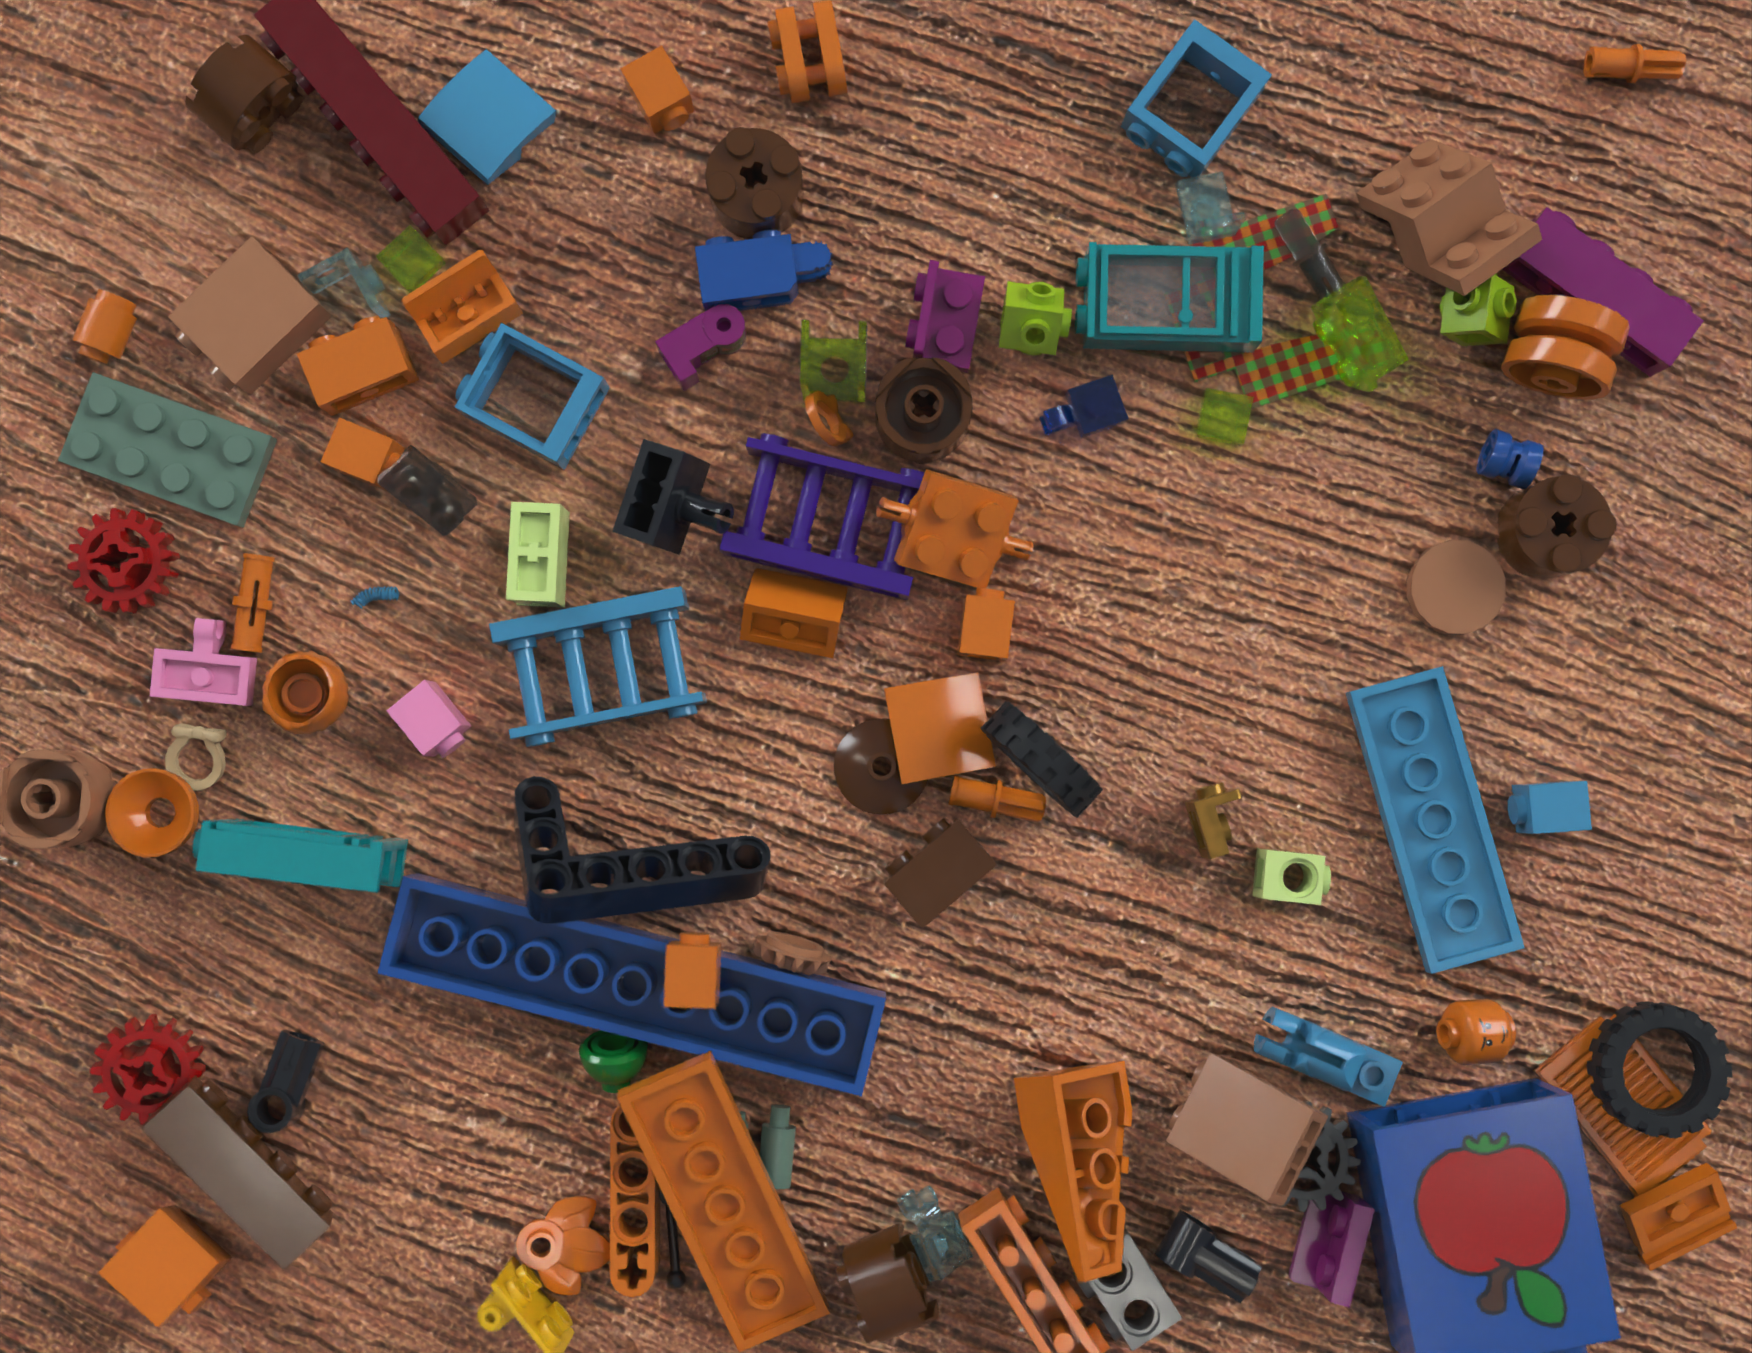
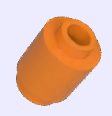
(105, 327)

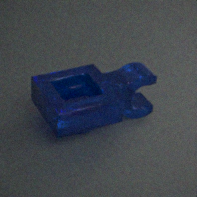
(1089, 407)

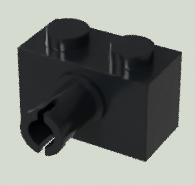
(667, 498)

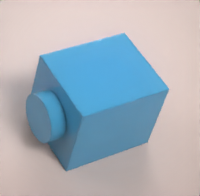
(1550, 807)

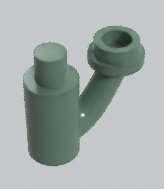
(777, 1145)

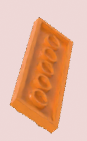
(723, 1201)

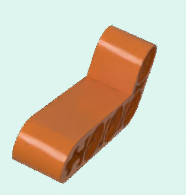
(626, 1194)

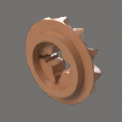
(792, 953)

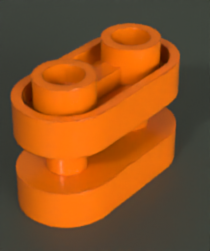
(794, 75)

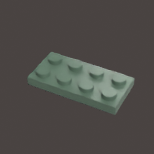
(167, 449)

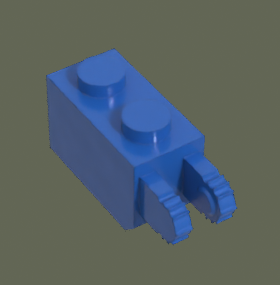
(758, 270)

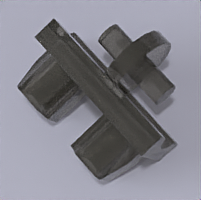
(427, 490)

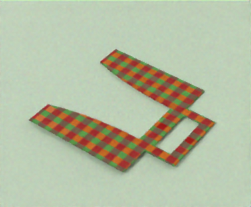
(1288, 365)

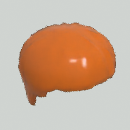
(304, 692)

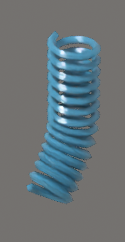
(378, 594)

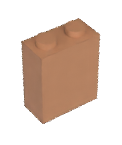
(248, 317)
(1246, 1128)

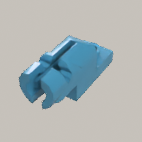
(1329, 1057)

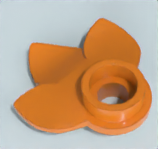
(572, 1248)

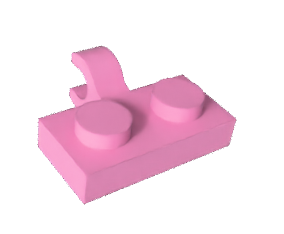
(204, 672)

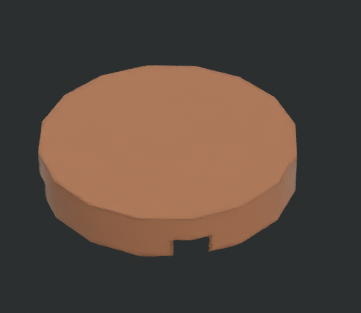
(1456, 587)

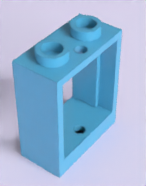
(1221, 64)
(576, 416)

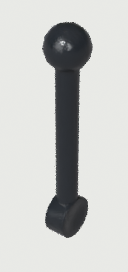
(676, 1277)

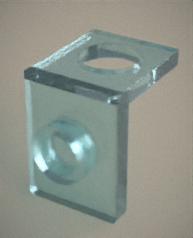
(1207, 208)
(346, 264)

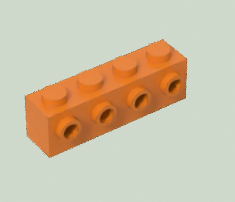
(1026, 1277)

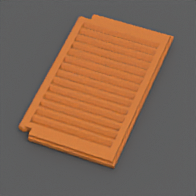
(1634, 1156)

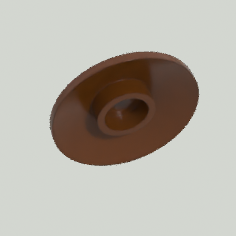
(855, 772)

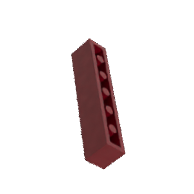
(374, 115)

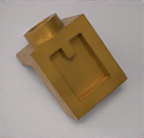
(1209, 827)

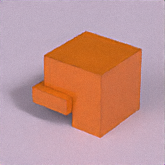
(165, 1265)

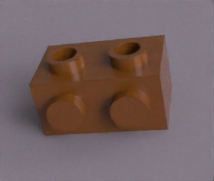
(938, 871)

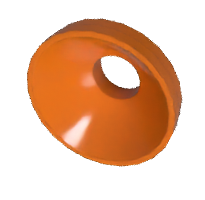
(129, 812)

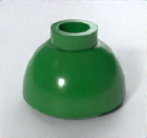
(612, 1059)

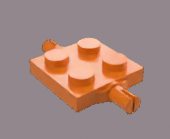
(955, 529)

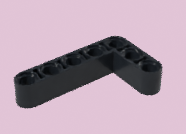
(623, 869)

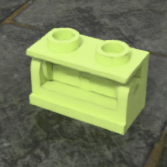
(537, 554)

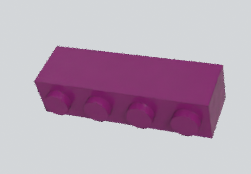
(1587, 268)

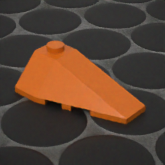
(1076, 1141)

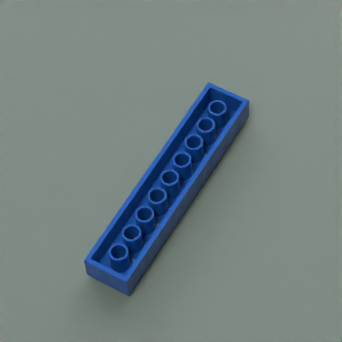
(616, 982)

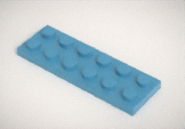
(1434, 820)

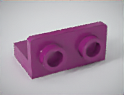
(947, 315)
(1332, 1246)

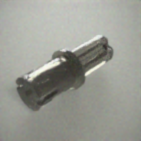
(1308, 252)

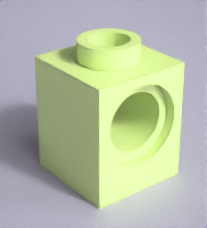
(1269, 876)

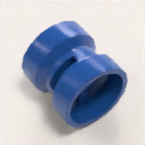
(1510, 459)

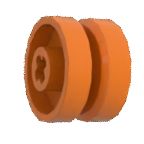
(1565, 347)

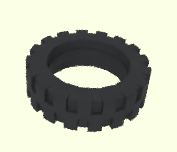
(1042, 759)
(1708, 1080)

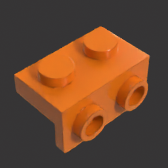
(461, 306)

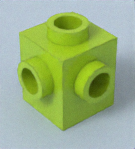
(1480, 315)
(1033, 318)

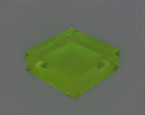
(410, 259)
(1224, 416)

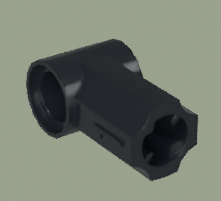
(288, 1078)
(1197, 1251)

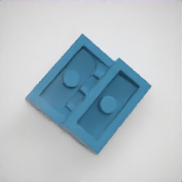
(486, 116)

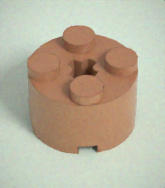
(80, 803)

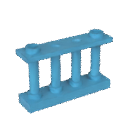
(568, 629)

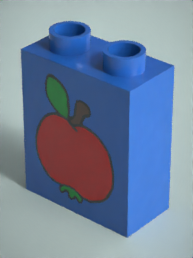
(1484, 1222)

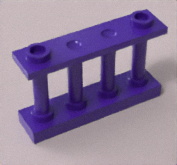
(796, 553)

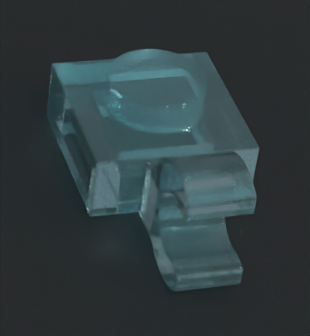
(938, 1237)

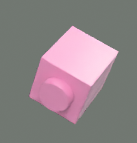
(430, 720)

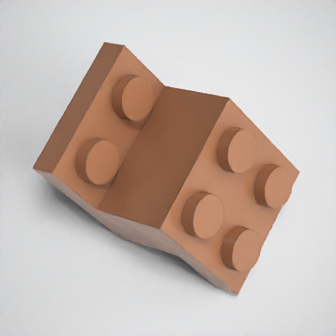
(1448, 216)

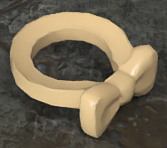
(211, 738)

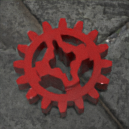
(112, 543)
(130, 1061)

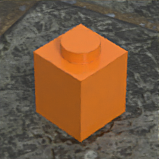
(658, 90)
(360, 452)
(986, 625)
(692, 972)

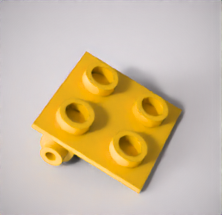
(519, 1295)

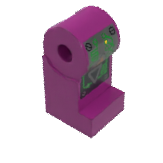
(701, 339)

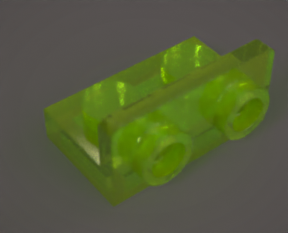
(1358, 334)

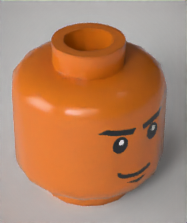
(1476, 1032)

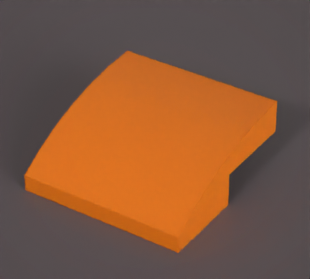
(939, 727)

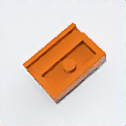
(1678, 1216)

